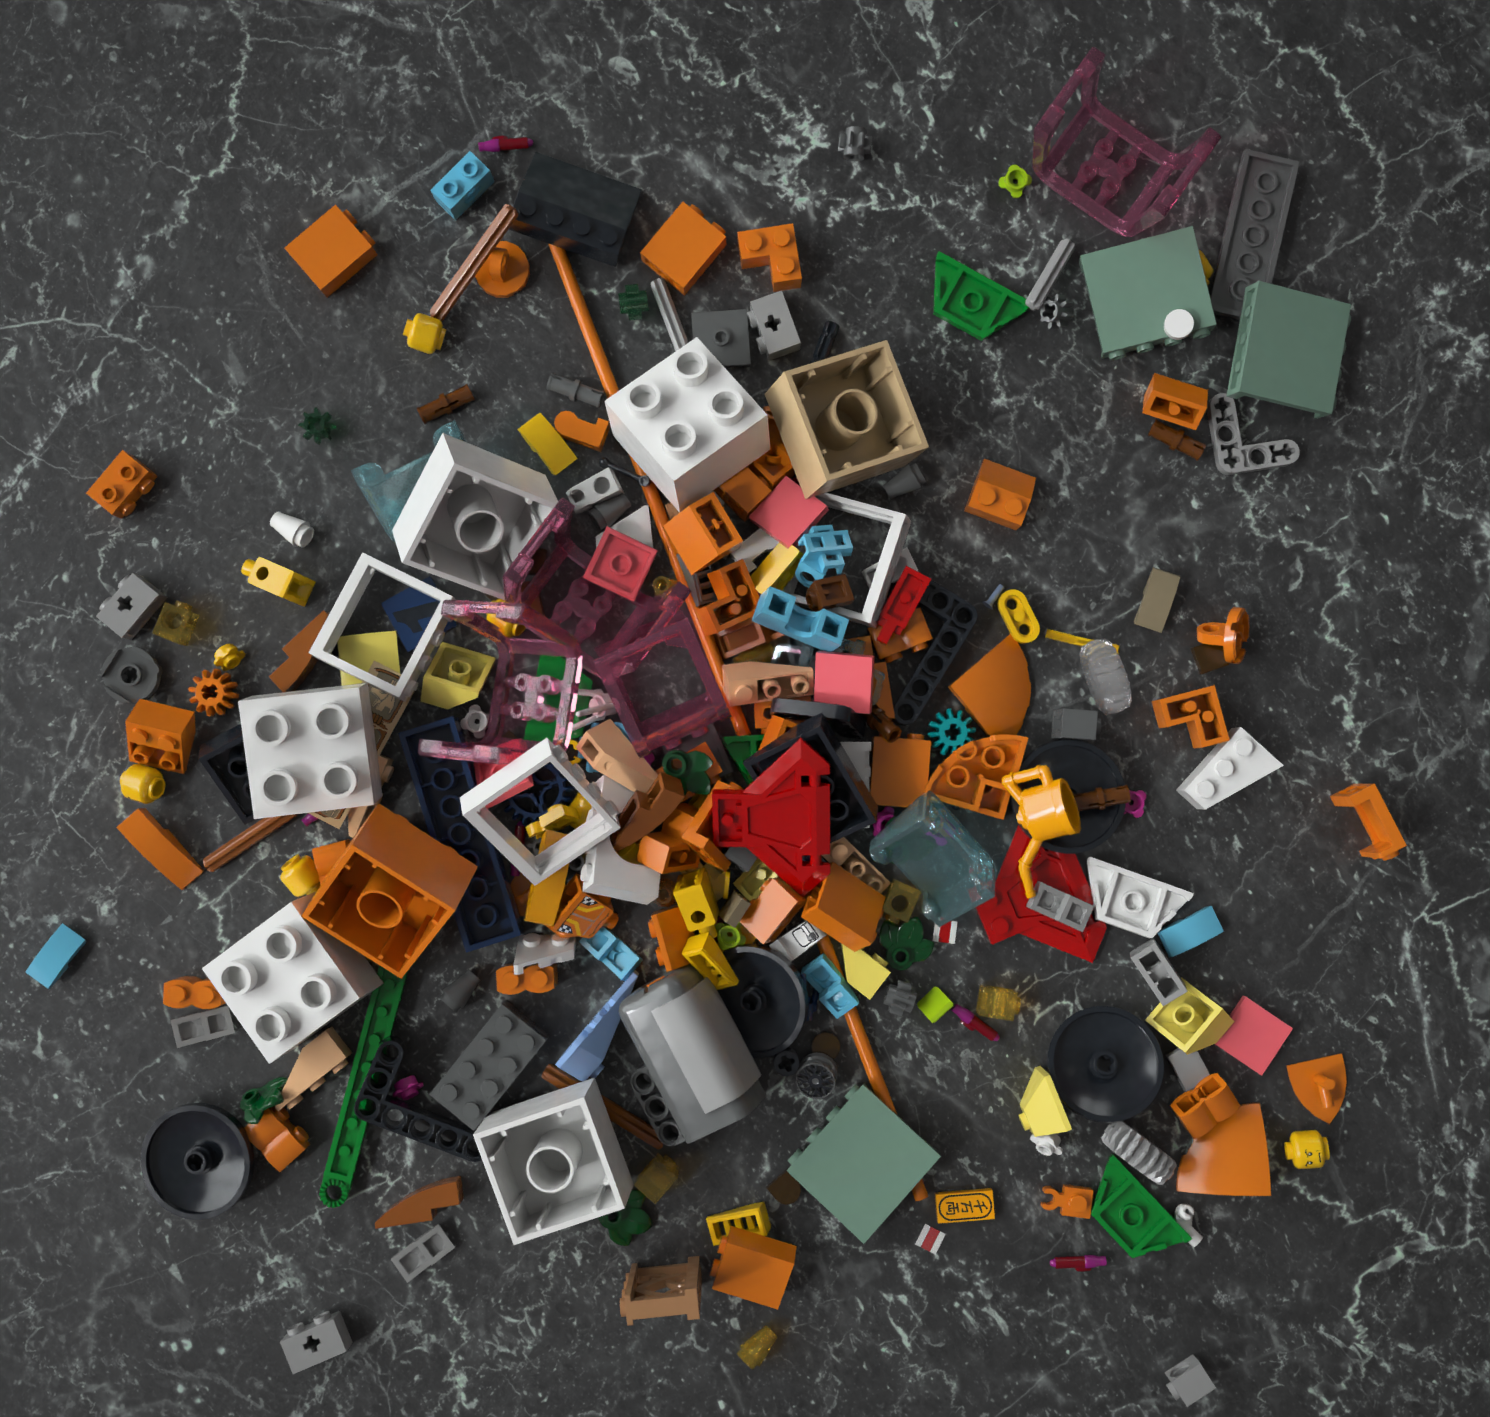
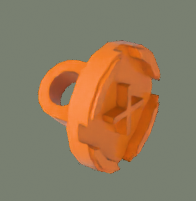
(504, 271)
(1227, 634)

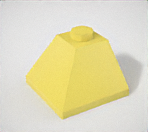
(455, 676)
(1190, 1020)
(1042, 1106)

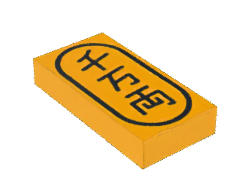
(964, 1205)

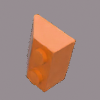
(1001, 494)

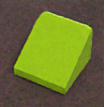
(934, 1004)

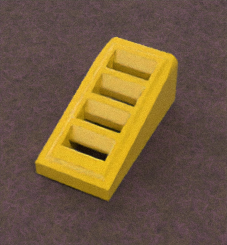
(703, 954)
(757, 1209)

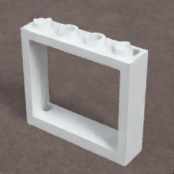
(887, 564)
(345, 607)
(563, 851)

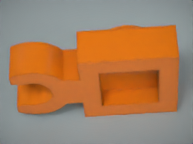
(1073, 1200)

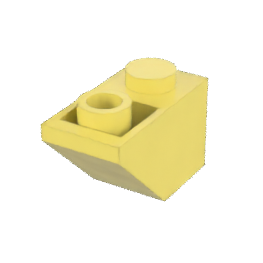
(864, 971)

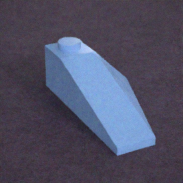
(590, 1047)

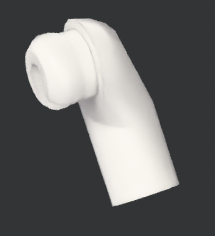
(1183, 1216)

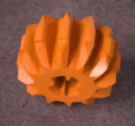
(202, 692)

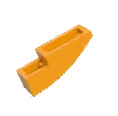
(546, 895)

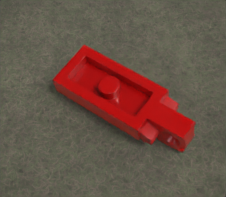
(901, 603)

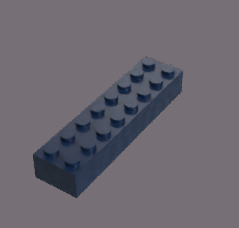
(488, 905)

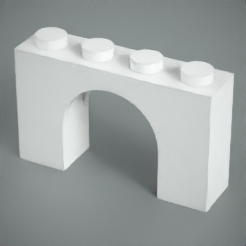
(606, 871)

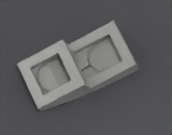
(1060, 906)
(202, 1026)
(1188, 1068)
(422, 1253)

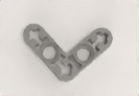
(1243, 453)

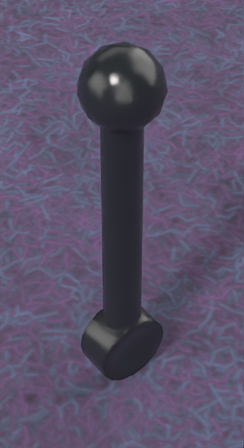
(643, 480)

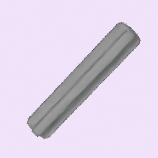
(1050, 274)
(669, 313)

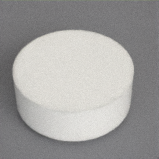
(1178, 324)

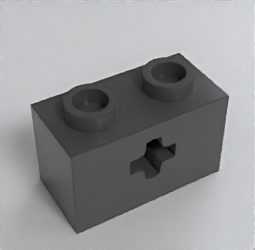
(1075, 725)

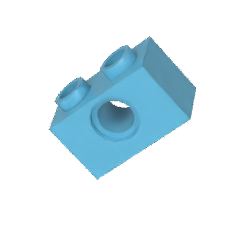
(462, 185)

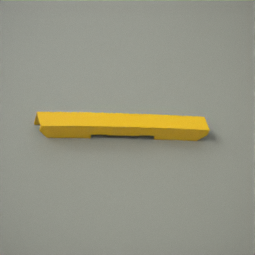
(1071, 639)

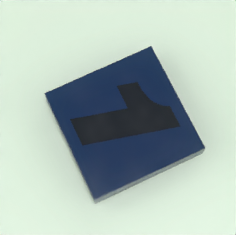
(411, 613)

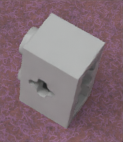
(775, 310)
(145, 602)
(1158, 971)
(305, 1353)

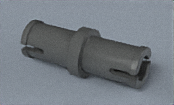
(575, 390)

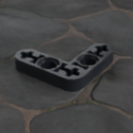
(840, 717)

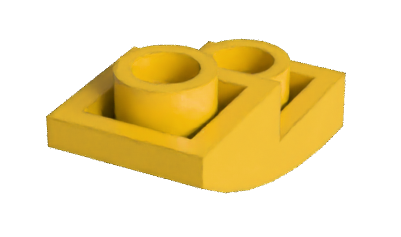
(547, 443)

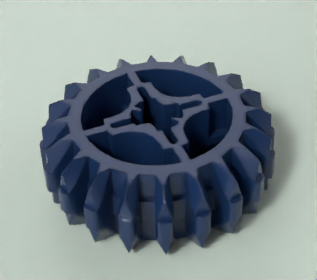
(540, 801)

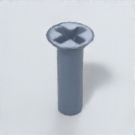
(994, 596)

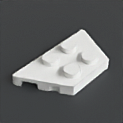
(1132, 899)

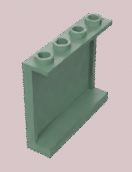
(1139, 285)
(1289, 348)
(862, 1162)

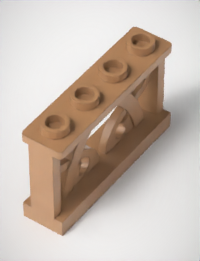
(642, 1302)

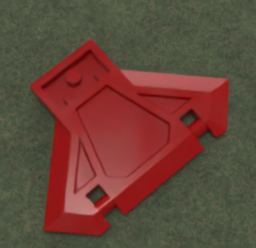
(781, 817)
(1007, 911)

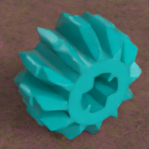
(945, 725)

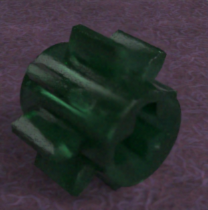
(633, 302)
(311, 419)

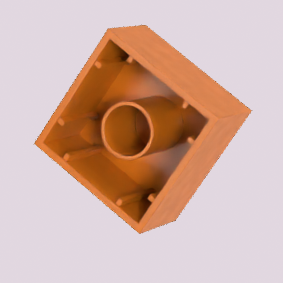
(390, 891)

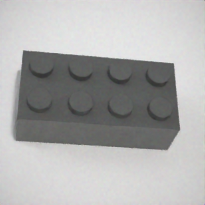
(489, 1065)

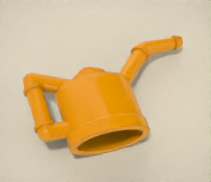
(1044, 811)

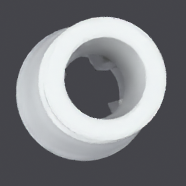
(292, 529)

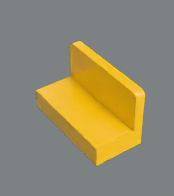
(777, 568)

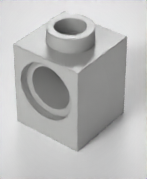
(1189, 1381)

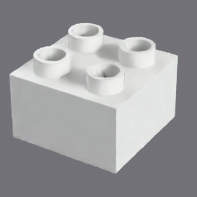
(688, 424)
(471, 515)
(310, 750)
(289, 980)
(554, 1161)

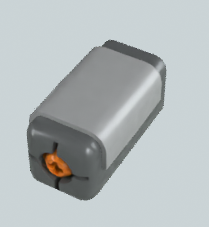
(691, 1056)

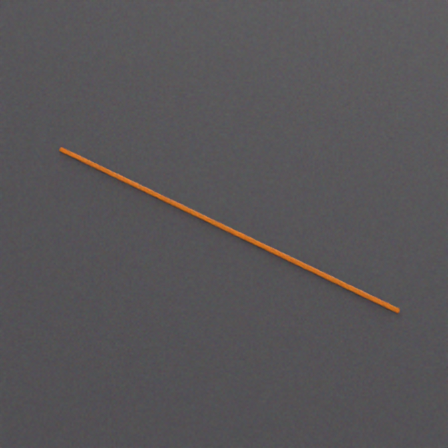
(709, 645)

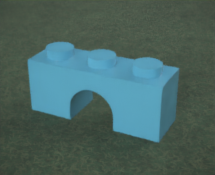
(781, 614)

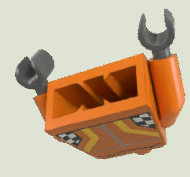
(582, 912)

